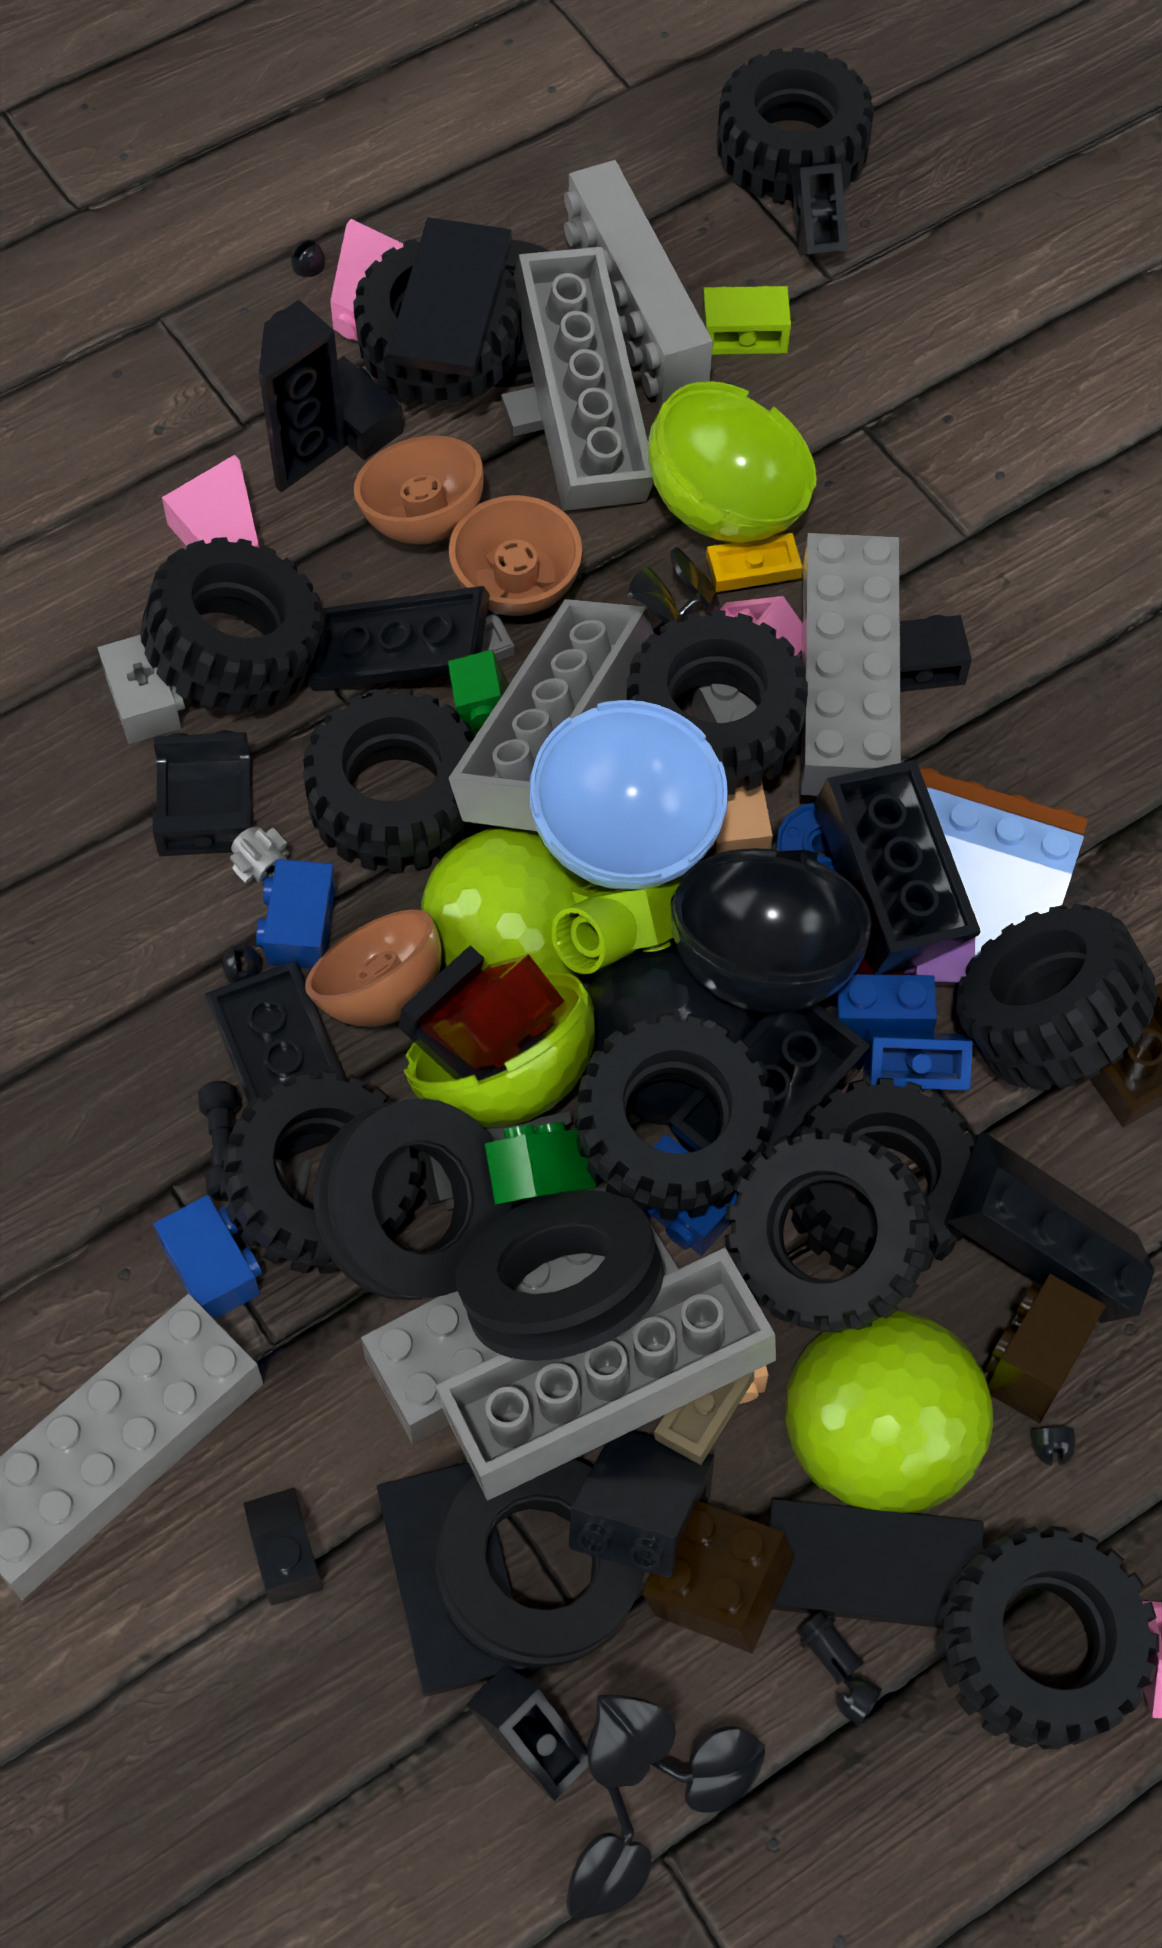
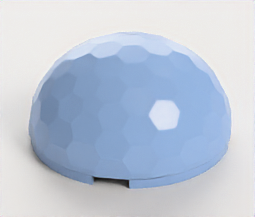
(628, 794)

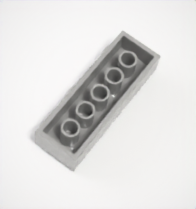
(652, 305)
(582, 378)
(850, 656)
(570, 670)
(440, 1343)
(536, 1415)
(116, 1439)

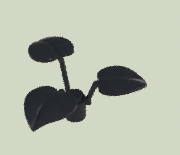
(655, 595)
(624, 1744)

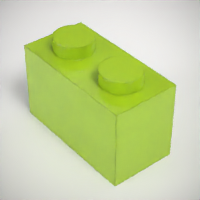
(747, 319)

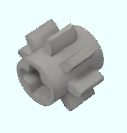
(257, 853)

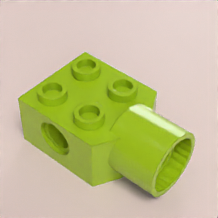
(613, 924)

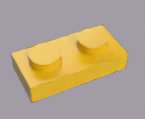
(754, 562)

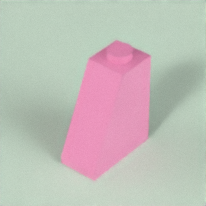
(358, 251)
(212, 506)

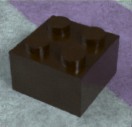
(1135, 1081)
(1041, 1346)
(723, 1577)

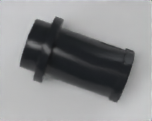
(829, 1647)

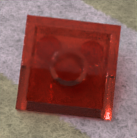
(496, 1012)

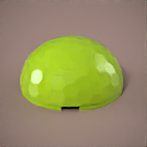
(729, 463)
(500, 898)
(532, 1079)
(889, 1414)

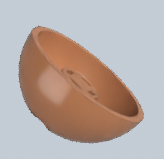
(420, 488)
(518, 551)
(376, 969)

